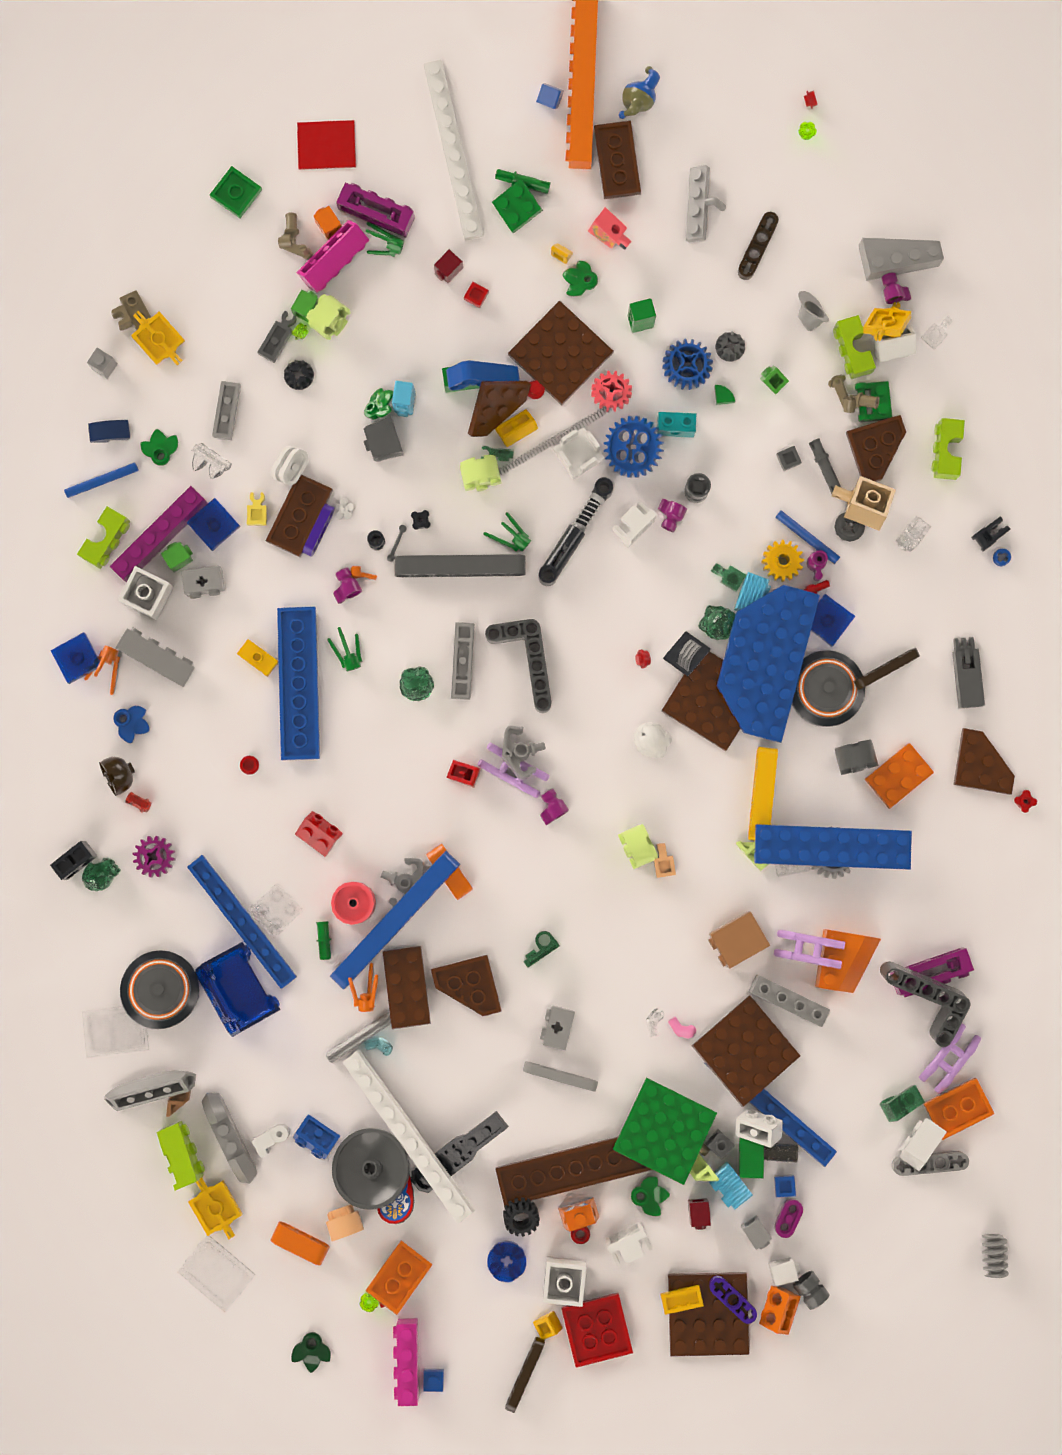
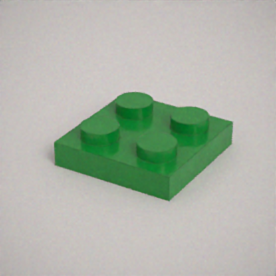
(235, 192)
(517, 206)

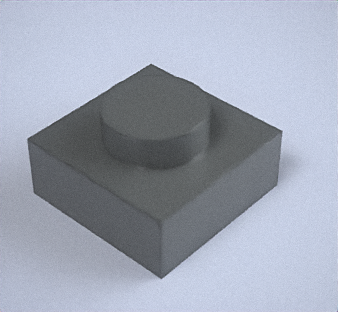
(788, 458)

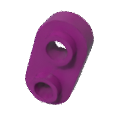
(790, 1218)

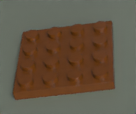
(560, 352)
(701, 706)
(746, 1051)
(714, 1326)

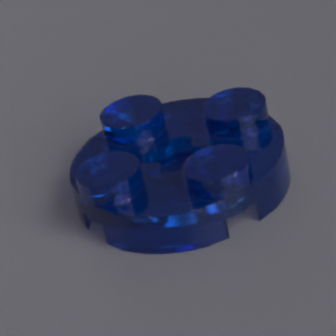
(497, 1268)

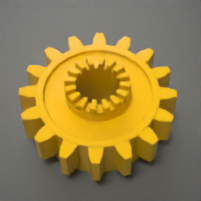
(773, 565)

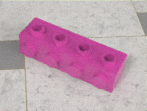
(333, 256)
(407, 1362)

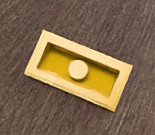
(516, 428)

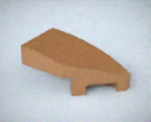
(176, 1102)

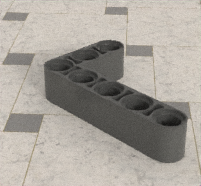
(532, 657)
(931, 993)

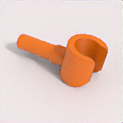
(356, 573)

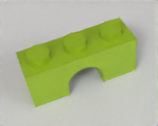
(857, 362)
(946, 465)
(98, 552)

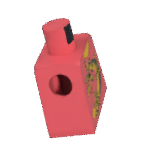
(609, 230)

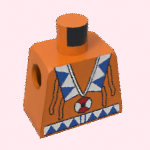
(579, 1214)

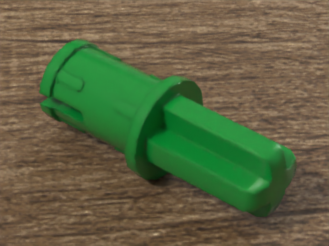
(323, 940)

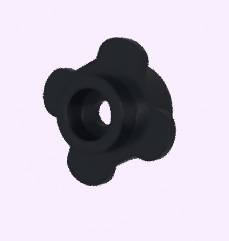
(424, 523)

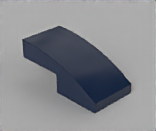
(108, 430)

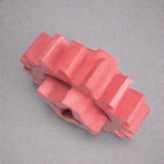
(610, 382)

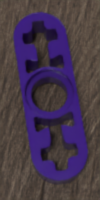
(318, 530)
(747, 1305)

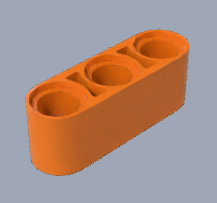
(457, 881)
(299, 1243)

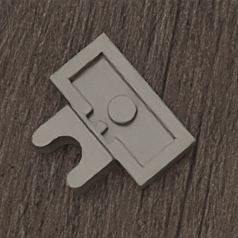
(130, 305)

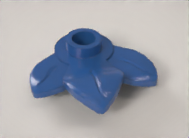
(133, 725)

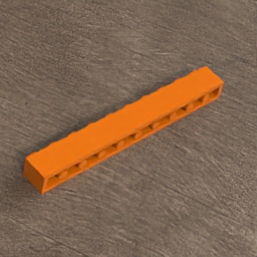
(582, 84)

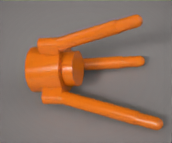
(107, 656)
(367, 1000)

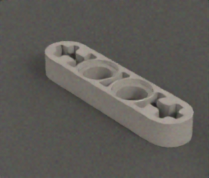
(560, 1076)
(930, 1164)

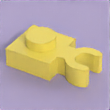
(257, 512)

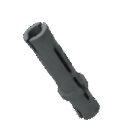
(821, 458)

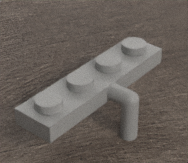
(698, 203)

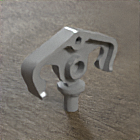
(515, 753)
(404, 881)

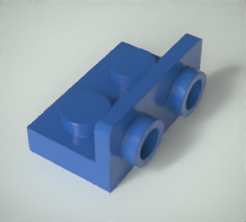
(315, 1137)

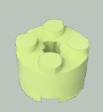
(328, 316)
(480, 473)
(638, 846)

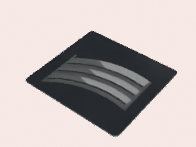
(686, 653)

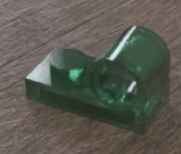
(533, 956)
(902, 1104)

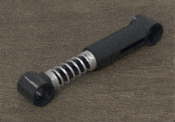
(574, 533)

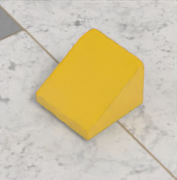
(561, 253)
(548, 1325)

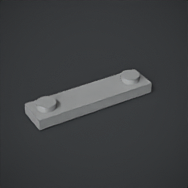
(462, 661)

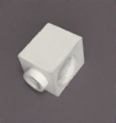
(784, 1271)

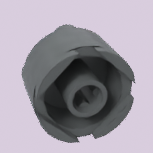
(856, 757)

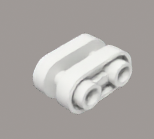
(289, 465)

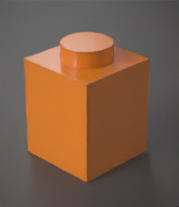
(327, 221)

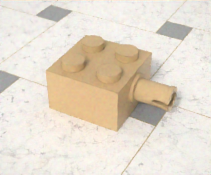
(867, 502)

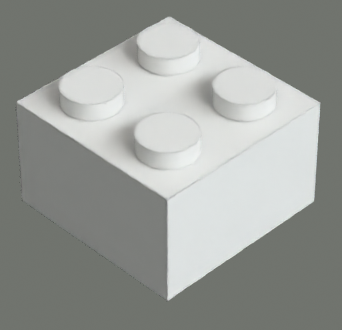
(145, 593)
(922, 1144)
(564, 1281)

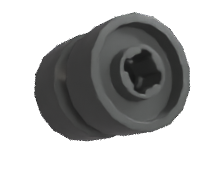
(697, 487)
(809, 1287)

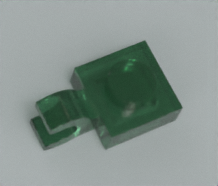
(502, 453)
(731, 577)

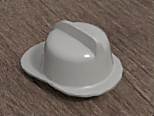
(811, 311)

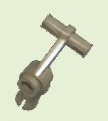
(288, 241)
(851, 402)

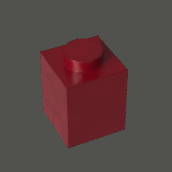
(448, 266)
(699, 1213)

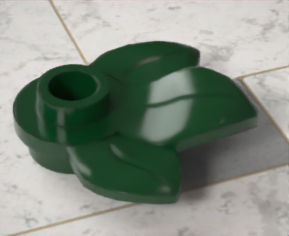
(310, 1353)

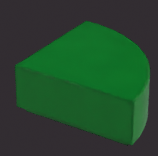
(723, 395)

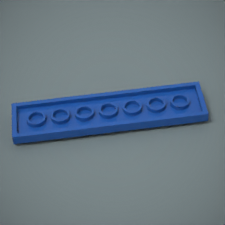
(298, 683)
(833, 847)

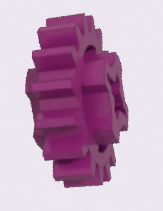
(149, 863)

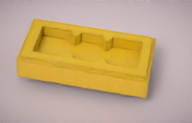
(257, 657)
(681, 1299)

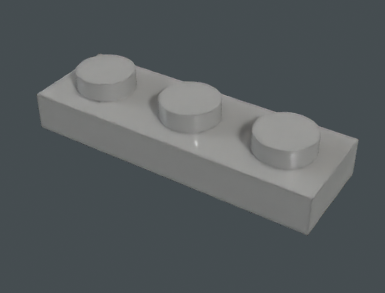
(226, 410)

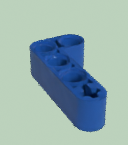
(473, 372)

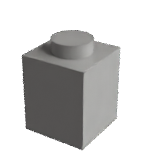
(102, 363)
(756, 1233)

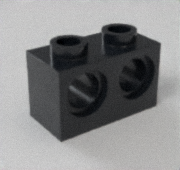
(73, 860)

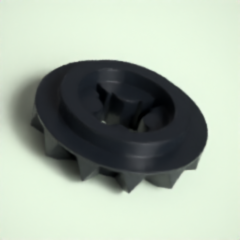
(302, 382)

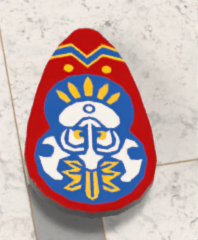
(401, 1208)

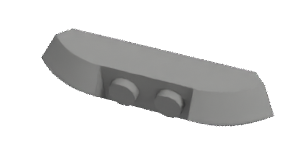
(150, 1089)
(229, 1137)

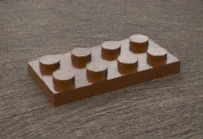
(617, 159)
(298, 515)
(406, 987)

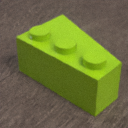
(180, 1154)

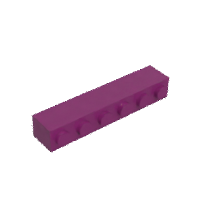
(159, 533)

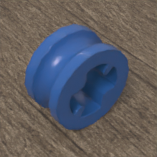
(1001, 551)

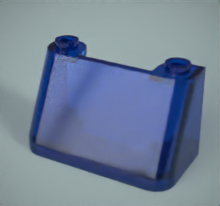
(235, 990)

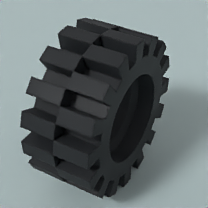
(523, 1226)

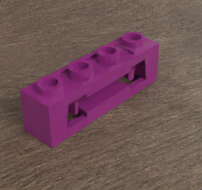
(401, 216)
(961, 961)

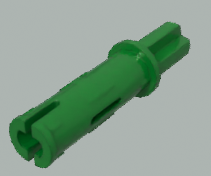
(532, 183)

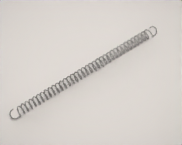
(551, 440)

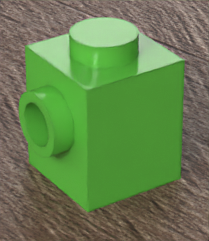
(303, 304)
(773, 379)
(177, 556)

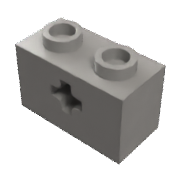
(192, 579)
(560, 1038)

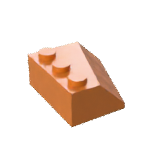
(854, 959)

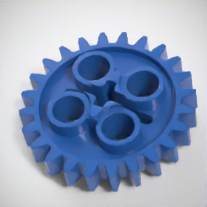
(650, 448)

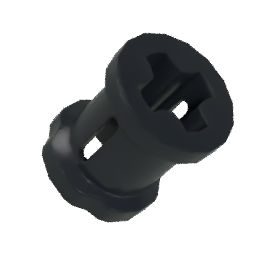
(370, 538)

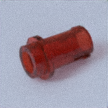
(138, 802)

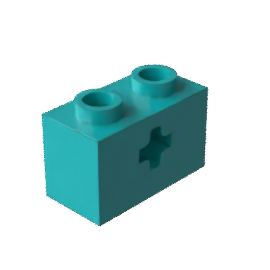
(676, 424)

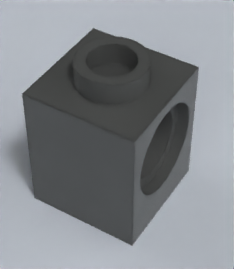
(719, 1144)

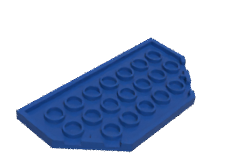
(766, 660)

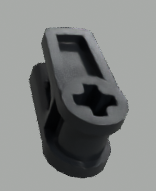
(984, 536)

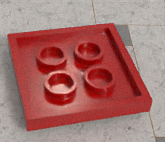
(597, 1330)

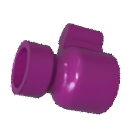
(894, 292)
(674, 511)
(816, 563)
(349, 586)
(555, 808)

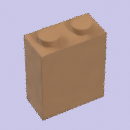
(738, 940)

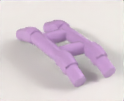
(501, 772)
(818, 941)
(952, 1071)

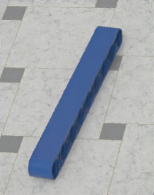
(395, 919)

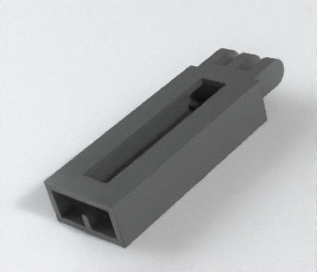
(968, 681)

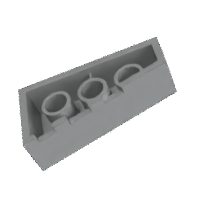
(898, 256)
(155, 657)

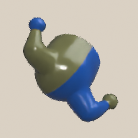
(640, 95)

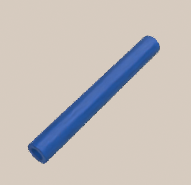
(101, 480)
(807, 536)

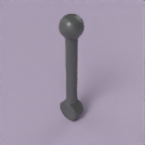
(402, 528)

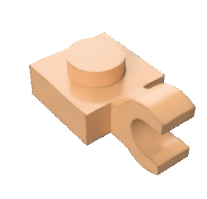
(664, 864)

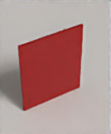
(326, 144)

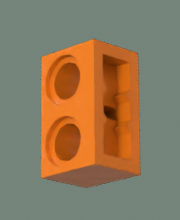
(779, 1314)

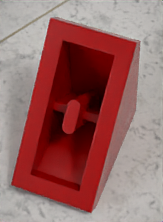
(463, 773)

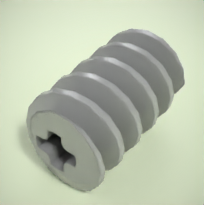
(996, 1256)

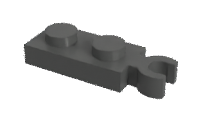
(277, 338)

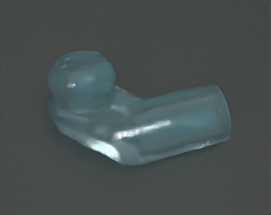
(379, 1043)

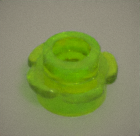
(804, 134)
(300, 331)
(368, 1307)

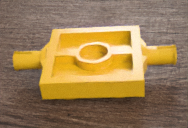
(887, 322)
(157, 338)
(215, 1208)

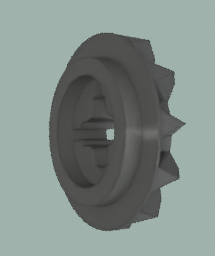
(726, 353)
(840, 525)

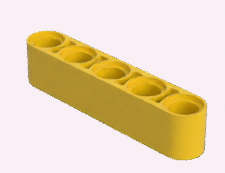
(763, 788)

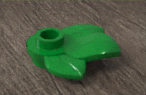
(577, 279)
(378, 404)
(159, 445)
(652, 1196)

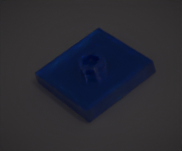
(213, 524)
(830, 620)
(76, 658)

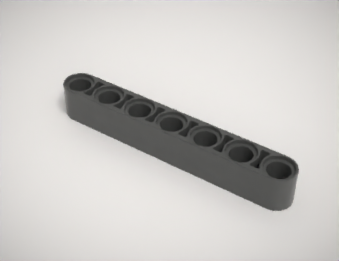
(460, 565)

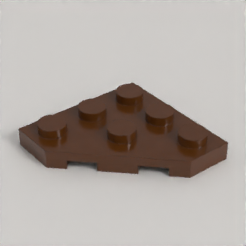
(495, 404)
(876, 446)
(981, 765)
(469, 984)

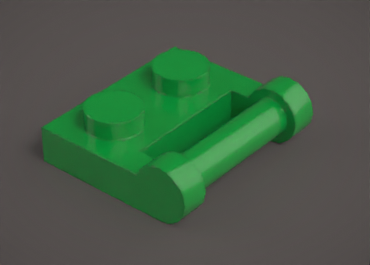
(878, 389)

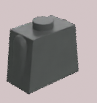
(382, 440)

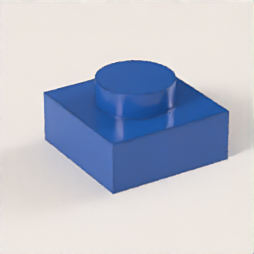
(785, 1186)
(433, 1380)

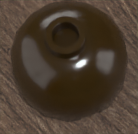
(117, 774)

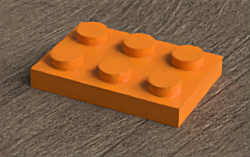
(899, 775)
(959, 1108)
(398, 1277)

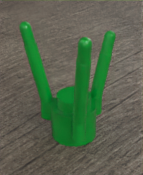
(394, 243)
(520, 539)
(351, 661)

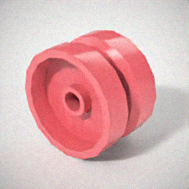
(353, 891)

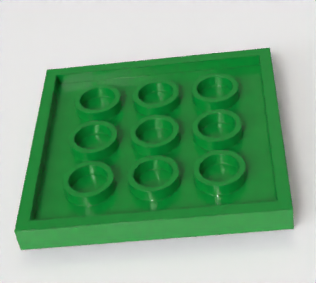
(664, 1131)

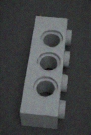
(789, 1000)

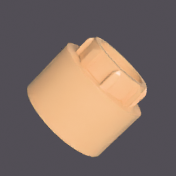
(343, 1222)

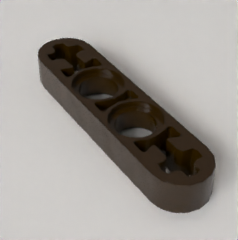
(755, 244)
(886, 668)
(525, 1374)

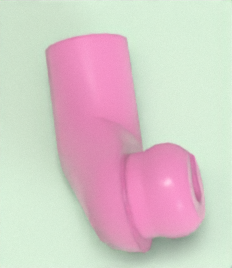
(682, 1031)

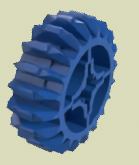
(682, 358)

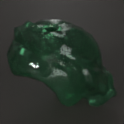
(716, 622)
(416, 683)
(100, 875)

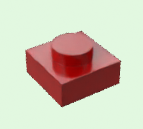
(476, 294)

